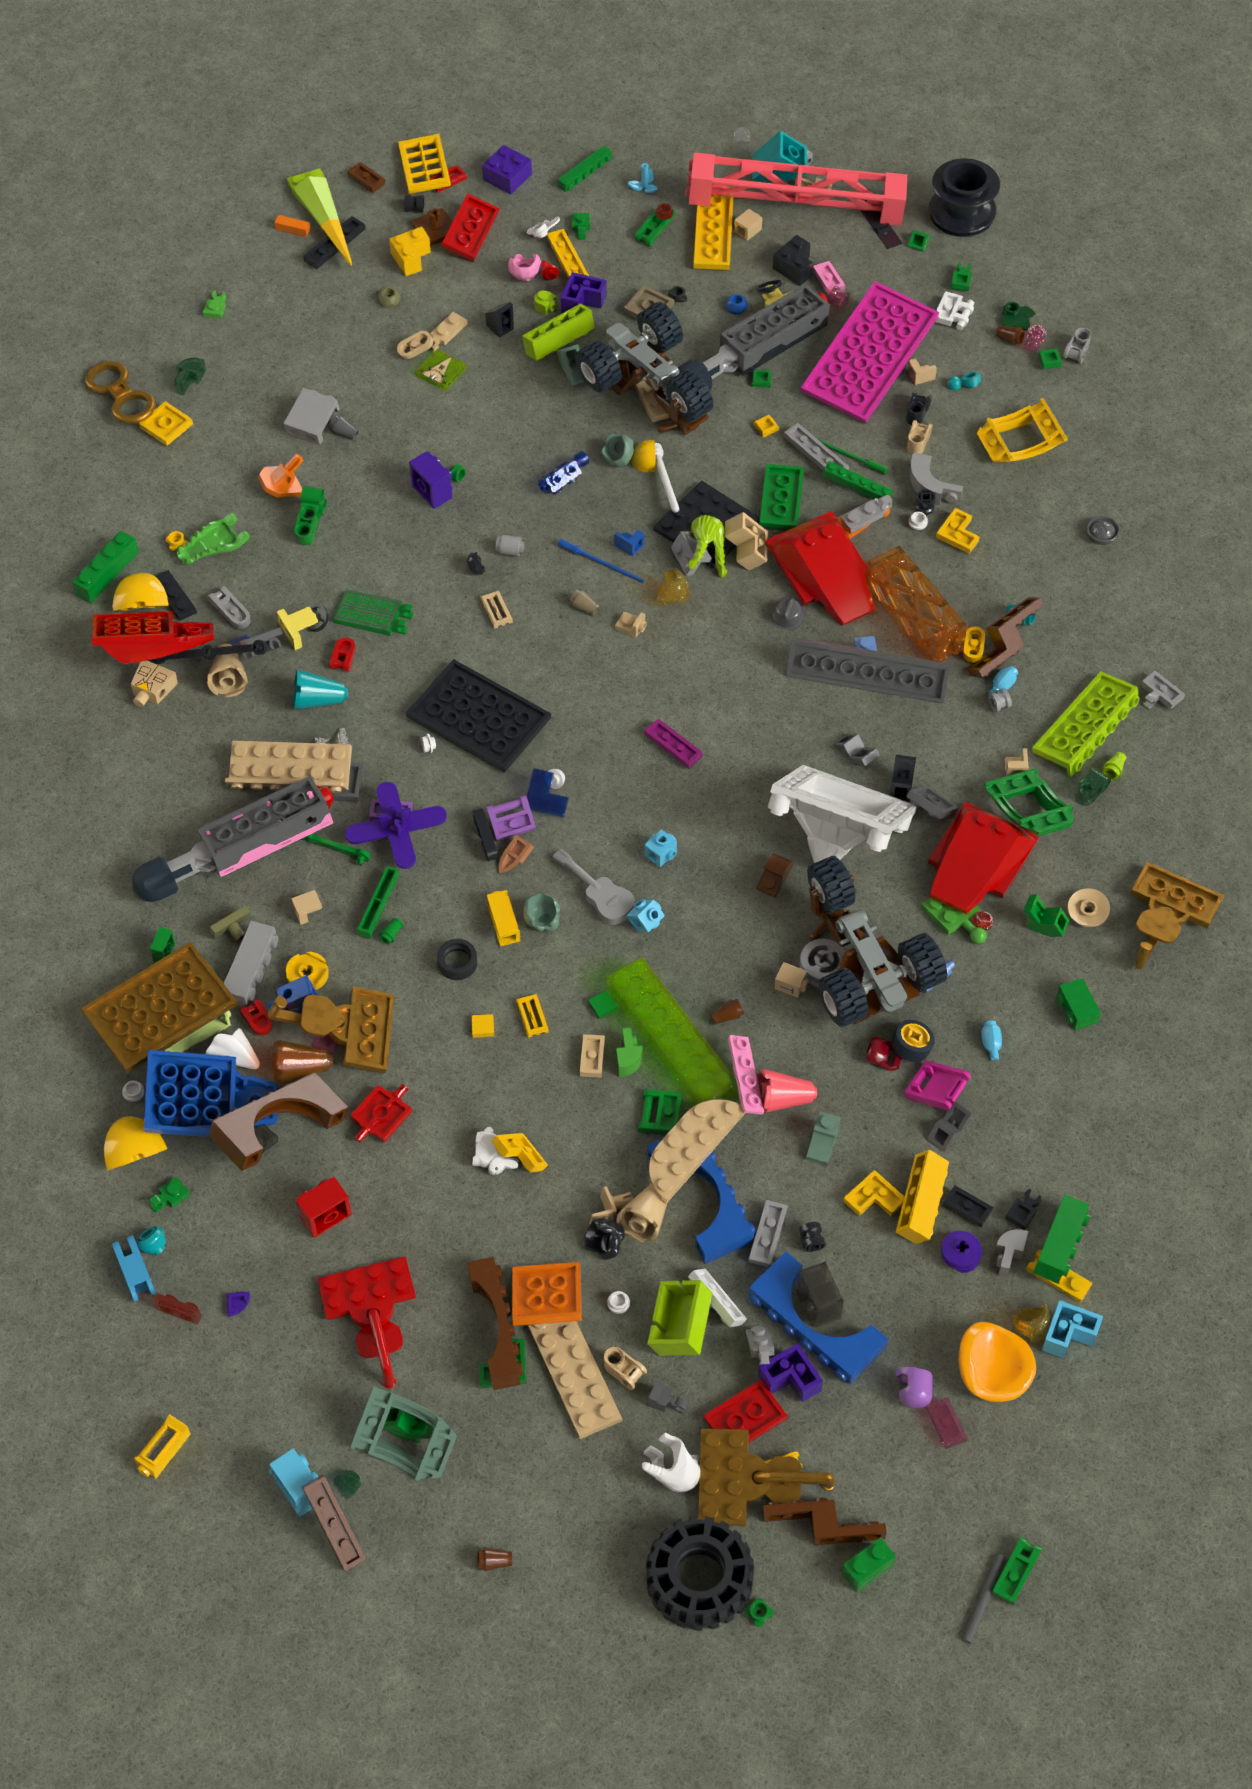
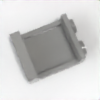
(310, 415)

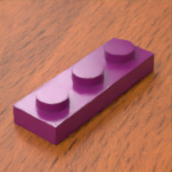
(673, 743)

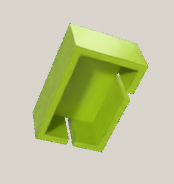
(680, 1317)

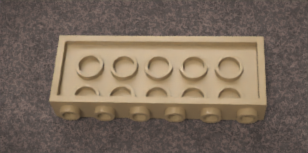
(284, 763)

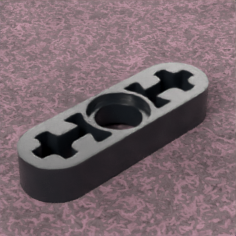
(485, 833)

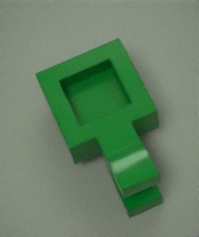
(581, 223)
(170, 1193)

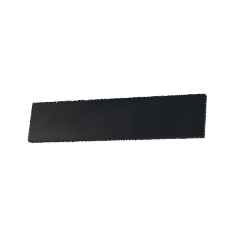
(889, 240)

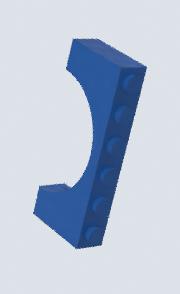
(730, 1228)
(845, 1355)

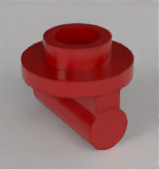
(549, 271)

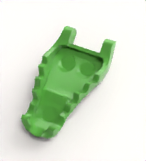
(213, 539)

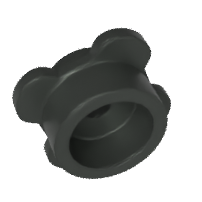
(678, 294)

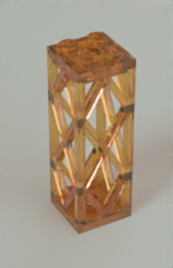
(940, 645)

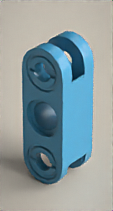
(134, 1269)

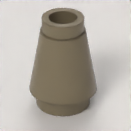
(584, 602)

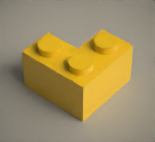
(409, 248)

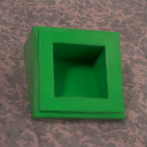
(918, 240)

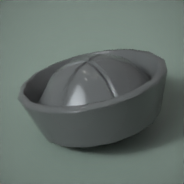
(1103, 530)

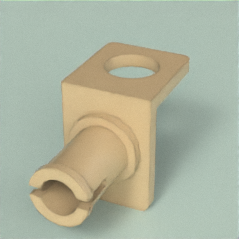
(611, 1204)

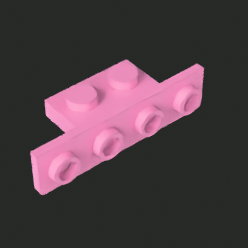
(745, 1075)

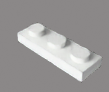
(720, 1301)

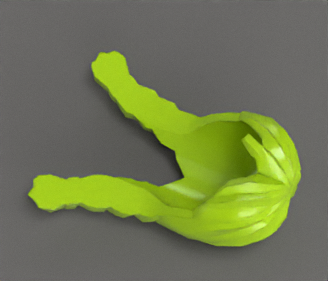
(706, 530)

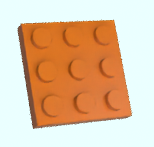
(546, 1293)

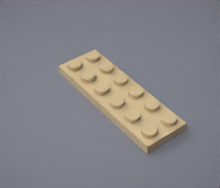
(576, 1376)

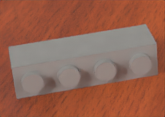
(250, 962)

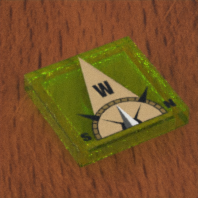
(441, 370)

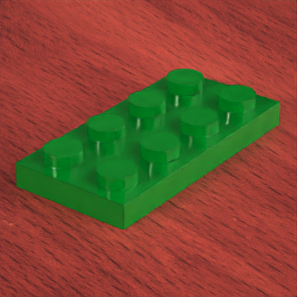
(781, 496)

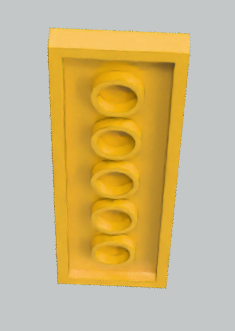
(714, 234)

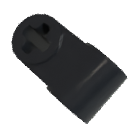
(918, 407)

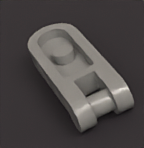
(230, 608)

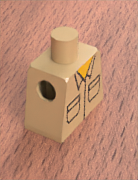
(152, 683)

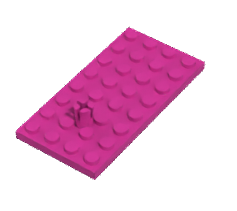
(870, 352)

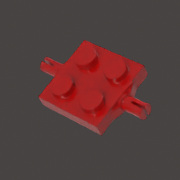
(381, 1113)

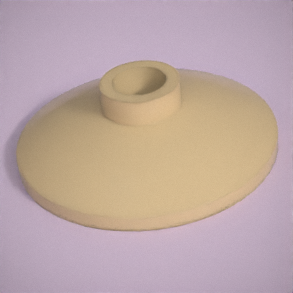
(1092, 900)

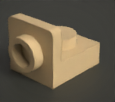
(631, 624)

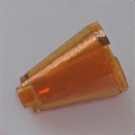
(298, 1060)

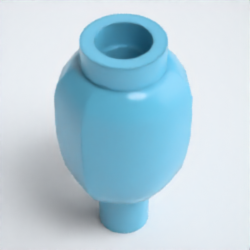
(1004, 679)
(991, 1039)

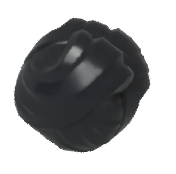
(604, 1237)

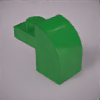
(1045, 920)
(407, 1426)

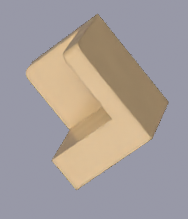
(921, 374)
(1016, 764)
(306, 904)

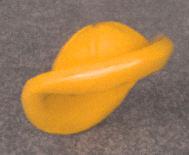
(995, 1362)

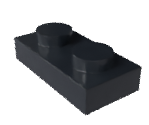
(967, 1206)

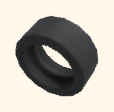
(457, 973)

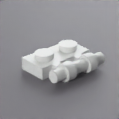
(948, 310)

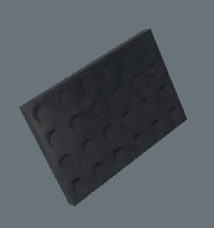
(478, 715)

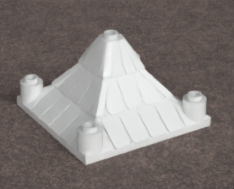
(839, 812)

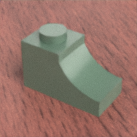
(568, 364)
(823, 1138)

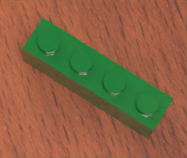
(105, 566)
(1061, 1239)

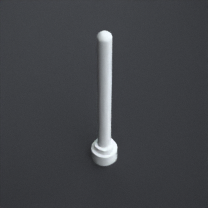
(664, 477)

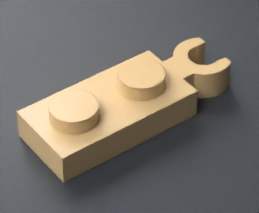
(447, 330)

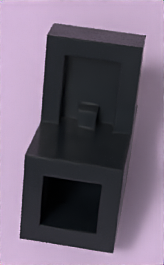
(902, 777)

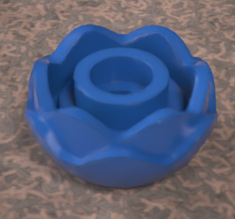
(736, 304)

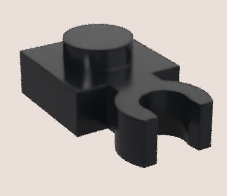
(1023, 1211)

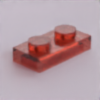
(171, 1305)

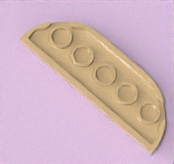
(690, 1144)

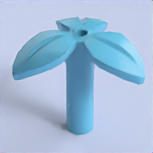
(646, 178)

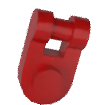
(345, 649)
(260, 1022)

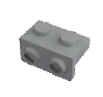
(684, 550)

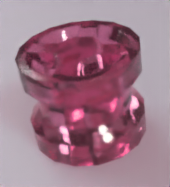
(838, 297)

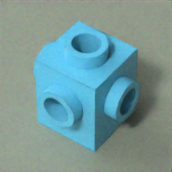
(661, 848)
(645, 915)

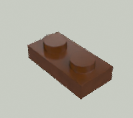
(366, 177)

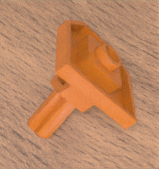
(281, 480)

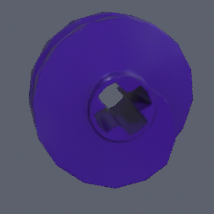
(957, 1260)

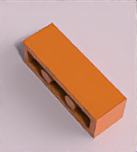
(292, 225)

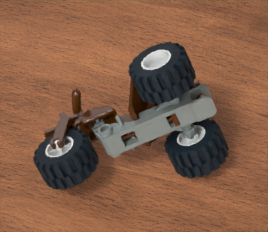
(643, 358)
(872, 973)

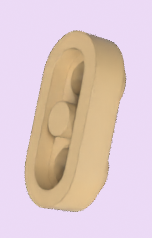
(415, 345)

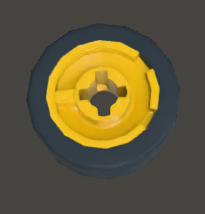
(912, 1040)

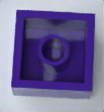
(507, 169)
(431, 479)

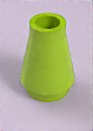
(1114, 766)

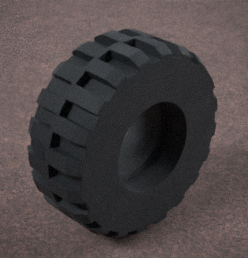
(692, 1606)

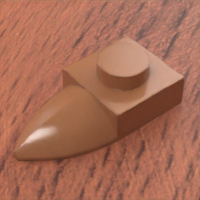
(515, 852)

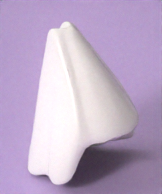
(236, 1046)

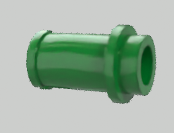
(387, 935)

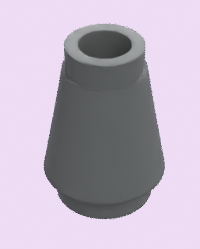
(343, 427)

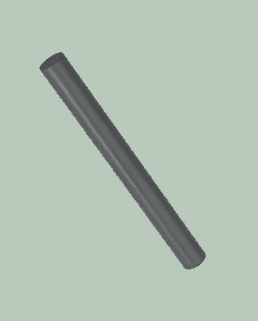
(984, 1598)

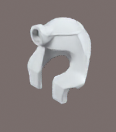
(685, 1469)

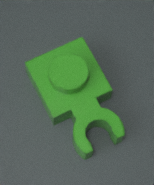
(215, 307)

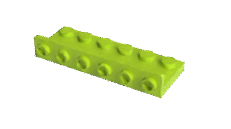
(1087, 722)

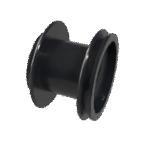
(964, 197)

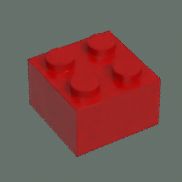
(323, 1206)

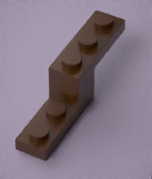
(1005, 637)
(824, 1521)

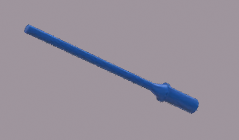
(577, 550)

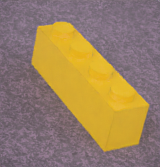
(922, 1197)

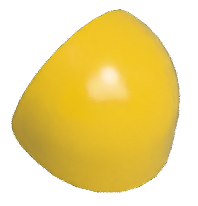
(644, 456)

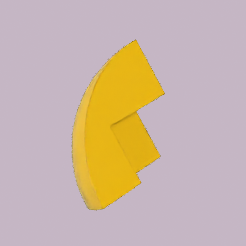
(139, 591)
(129, 1143)

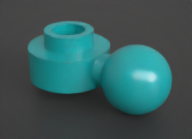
(969, 379)

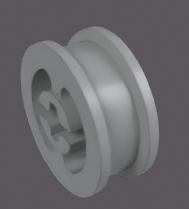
(826, 952)

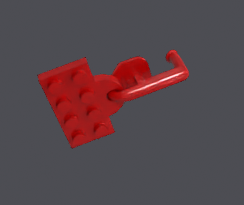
(371, 1294)

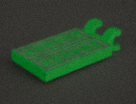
(373, 613)

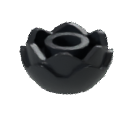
(475, 564)

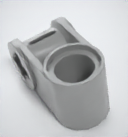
(1078, 346)

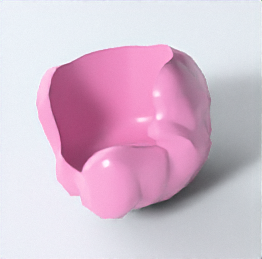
(524, 268)

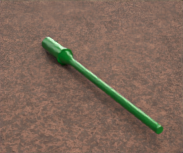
(869, 463)

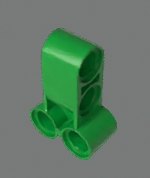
(312, 505)

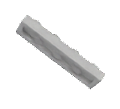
(812, 447)

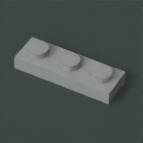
(768, 1233)

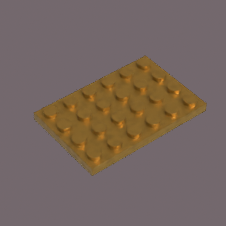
(159, 1006)

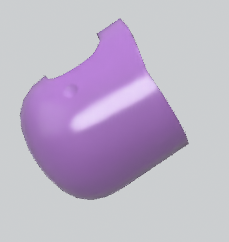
(919, 1387)

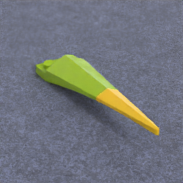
(314, 194)

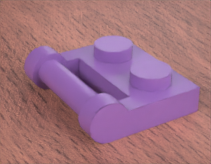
(514, 823)

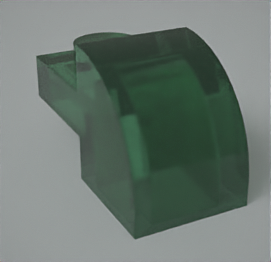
(189, 371)

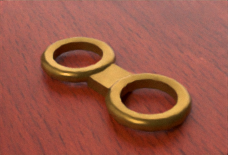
(120, 392)

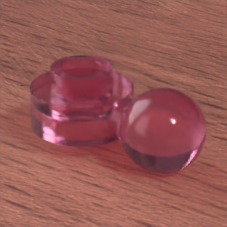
(1035, 335)

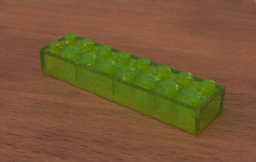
(671, 1033)

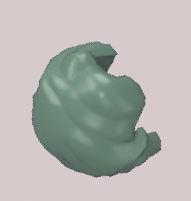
(618, 449)
(542, 912)

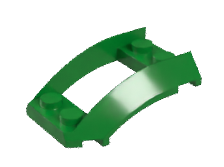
(1057, 814)

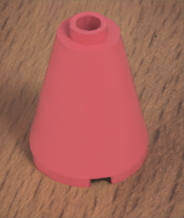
(784, 1091)

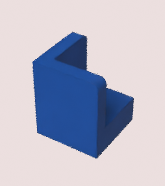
(628, 542)

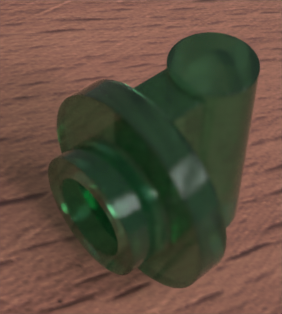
(348, 1482)

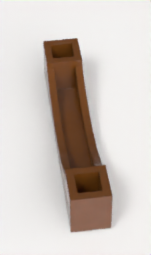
(503, 1364)

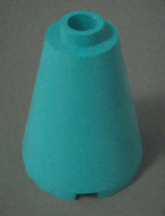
(316, 691)

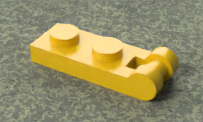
(1072, 1285)

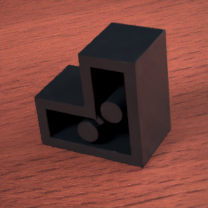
(793, 260)

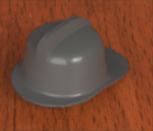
(789, 613)

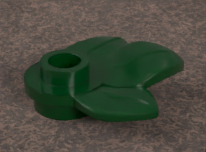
(1017, 315)

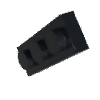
(177, 599)

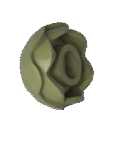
(389, 297)

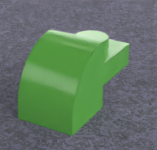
(630, 1056)

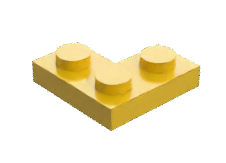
(954, 531)
(518, 1145)
(874, 1189)

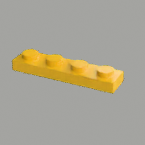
(566, 253)

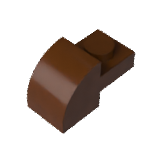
(776, 871)

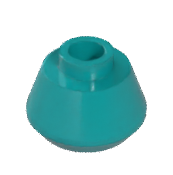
(152, 1240)

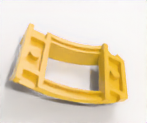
(1040, 414)

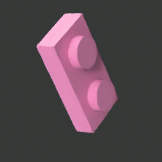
(828, 276)

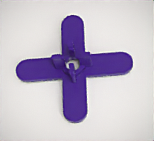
(398, 835)

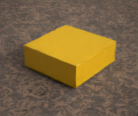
(766, 425)
(483, 1025)

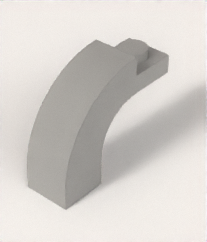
(922, 479)

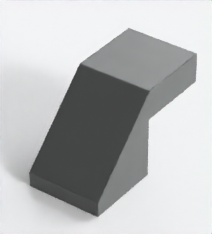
(854, 749)
(949, 1127)

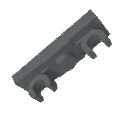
(270, 639)

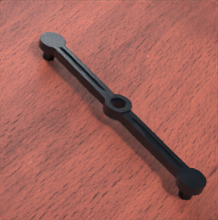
(259, 647)

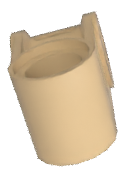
(918, 437)
(625, 1371)

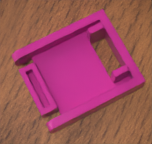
(942, 1088)

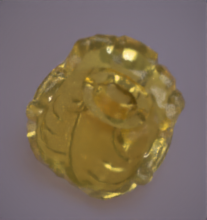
(674, 589)
(1032, 1323)

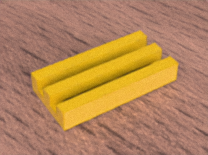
(536, 1030)

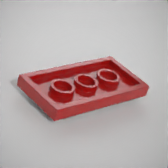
(470, 227)

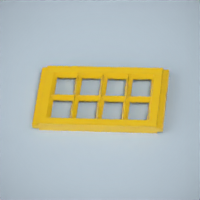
(428, 184)

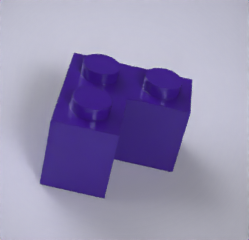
(583, 290)
(794, 1369)

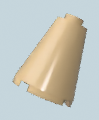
(227, 675)
(643, 1216)

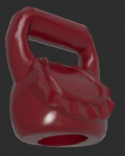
(878, 1054)

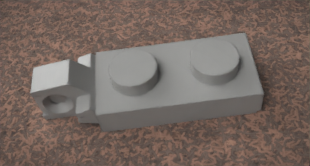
(866, 513)
(760, 1343)

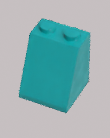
(781, 149)

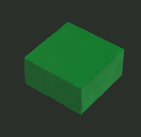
(162, 944)

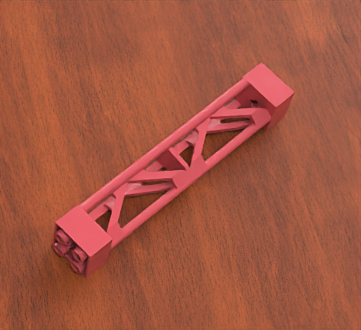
(705, 185)

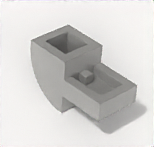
(1010, 1246)

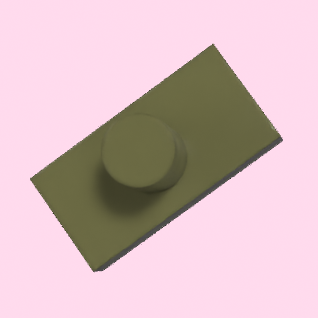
(231, 924)

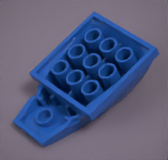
(194, 1089)

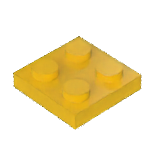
(166, 423)

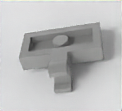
(1161, 690)

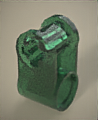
(1092, 786)

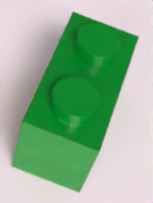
(1078, 1004)
(868, 1564)

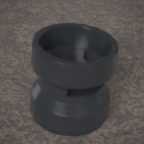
(411, 204)
(925, 501)
(812, 1236)

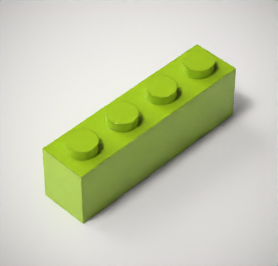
(558, 332)

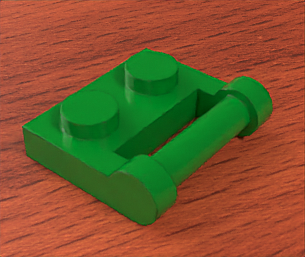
(667, 1112)

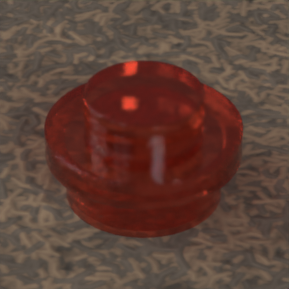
(664, 211)
(983, 920)

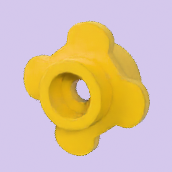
(175, 536)

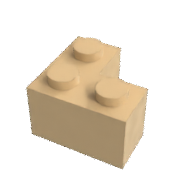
(749, 539)

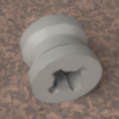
(1000, 700)

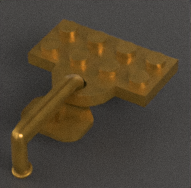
(1171, 904)
(360, 1027)
(729, 1471)

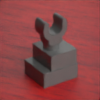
(662, 1396)

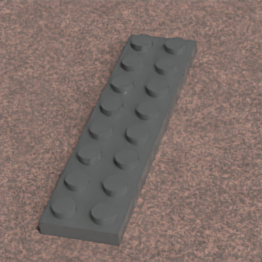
(868, 669)

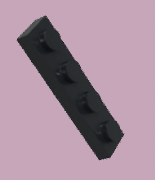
(326, 249)

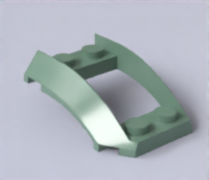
(372, 1422)

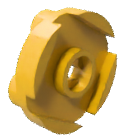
(310, 960)

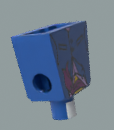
(295, 993)

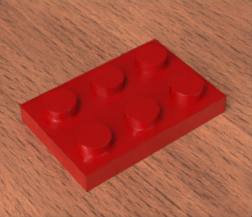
(749, 1410)

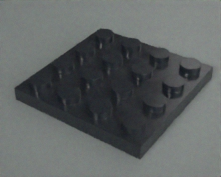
(702, 501)

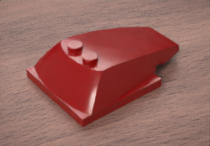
(824, 567)
(146, 635)
(978, 857)

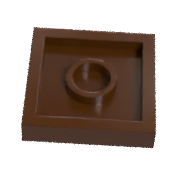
(435, 224)

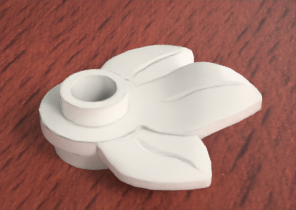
(540, 229)

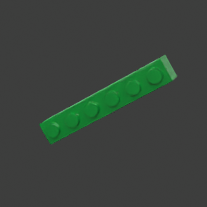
(585, 168)
(855, 481)
(378, 902)

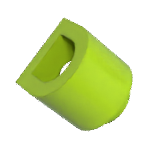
(545, 302)

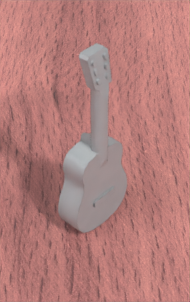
(608, 899)

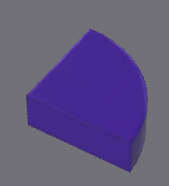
(237, 1302)

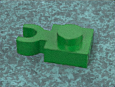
(961, 278)

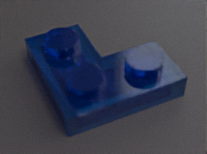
(540, 797)

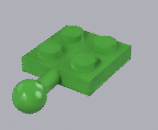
(951, 919)

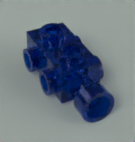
(563, 474)

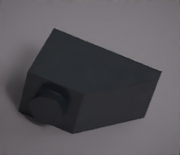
(500, 319)

